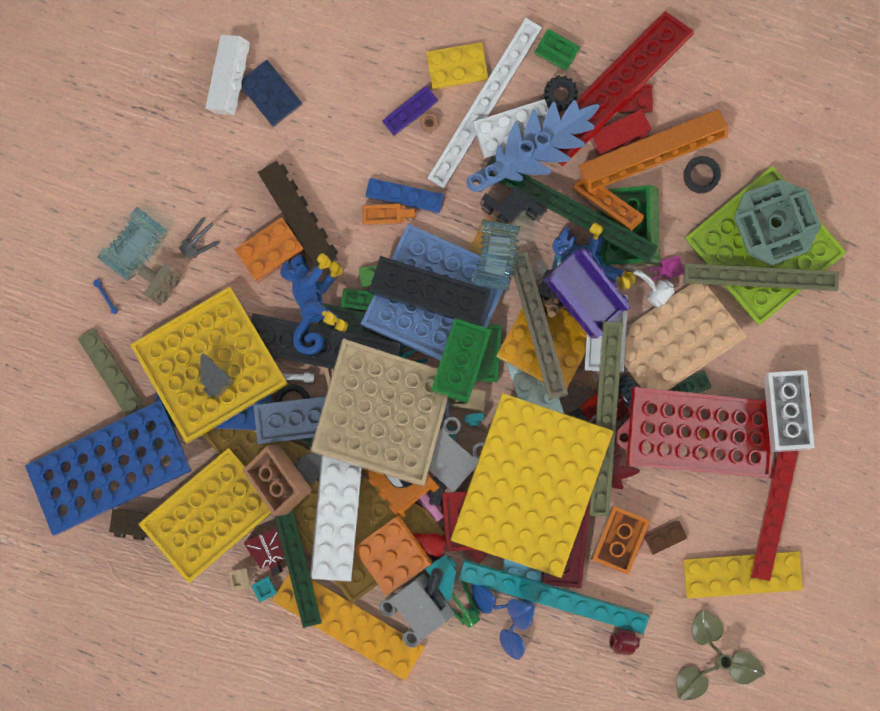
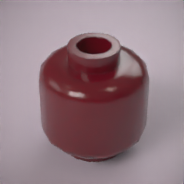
(624, 642)

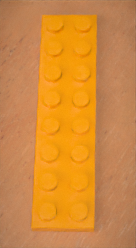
(356, 629)

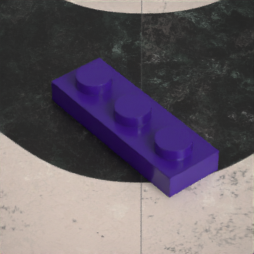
(410, 111)

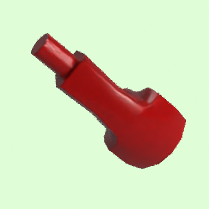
(432, 544)

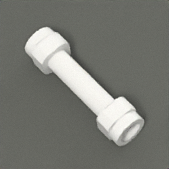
(307, 377)

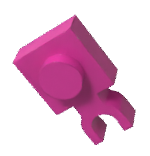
(670, 268)

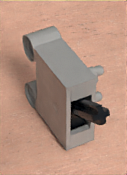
(450, 462)
(420, 607)

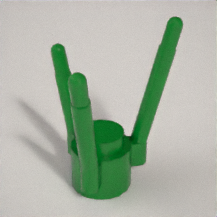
(469, 616)

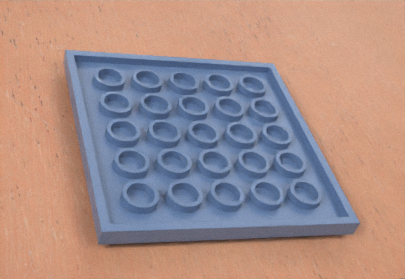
(414, 326)

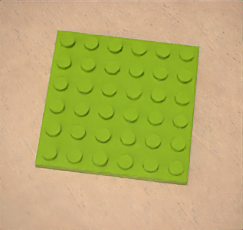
(720, 243)

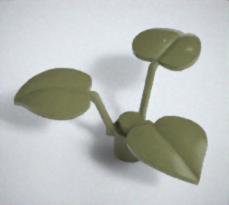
(743, 666)

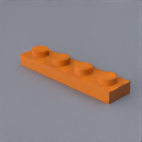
(610, 205)

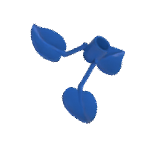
(520, 611)

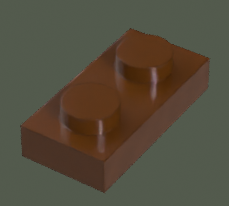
(665, 537)

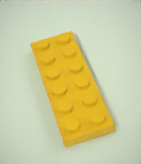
(732, 575)

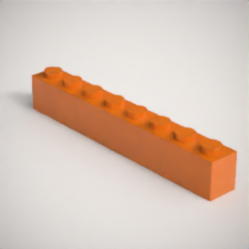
(653, 150)

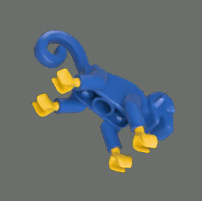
(565, 245)
(308, 296)

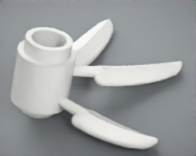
(660, 292)

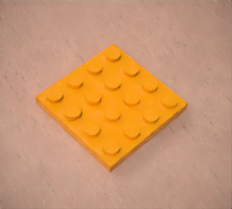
(568, 341)

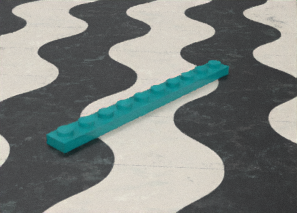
(553, 596)

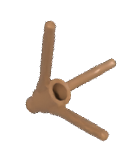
(552, 305)

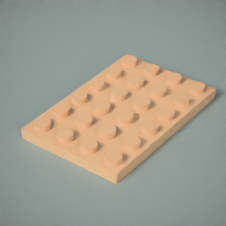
(679, 338)

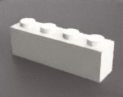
(227, 75)

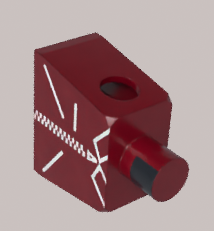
(267, 550)

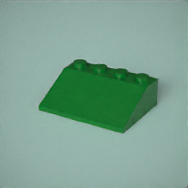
(646, 201)

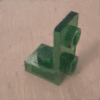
(693, 384)

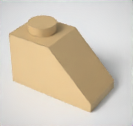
(475, 402)

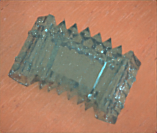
(133, 245)
(497, 255)

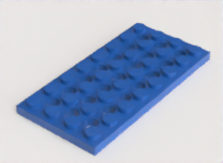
(88, 445)

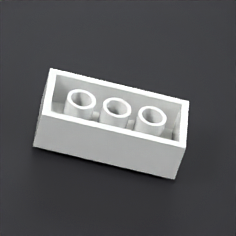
(789, 411)

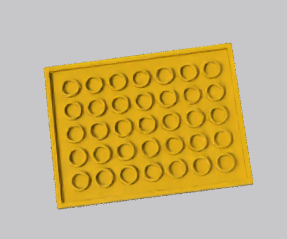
(531, 485)

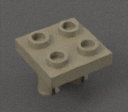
(160, 283)

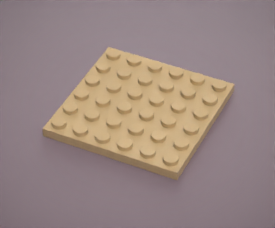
(380, 413)

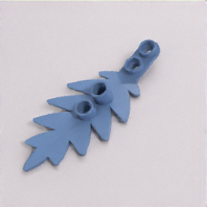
(537, 146)

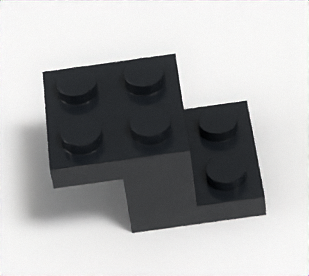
(512, 207)

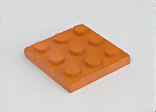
(392, 555)

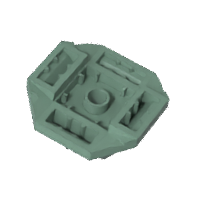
(796, 220)

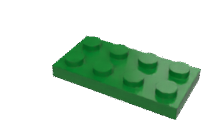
(461, 360)

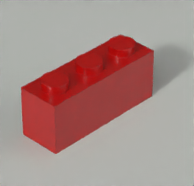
(621, 133)

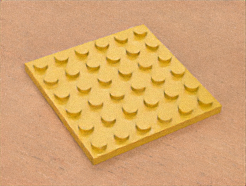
(227, 338)

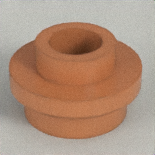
(429, 116)

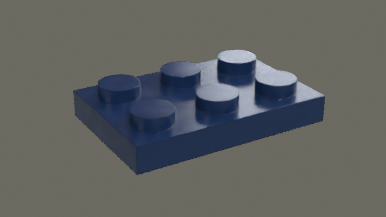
(270, 93)

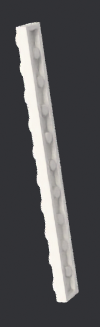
(484, 102)

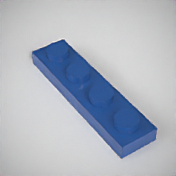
(404, 195)

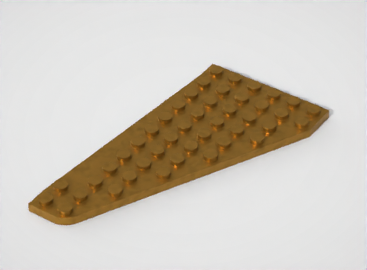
(371, 512)

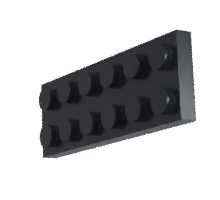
(429, 291)

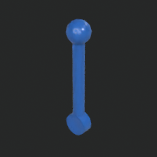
(97, 283)

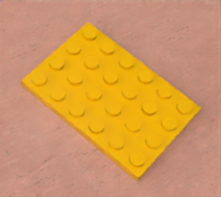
(206, 516)

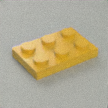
(457, 66)

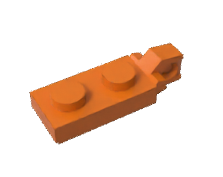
(386, 214)

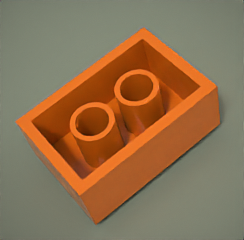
(269, 250)
(620, 540)

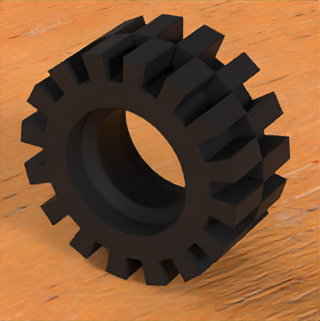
(560, 82)

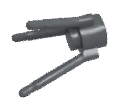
(189, 246)

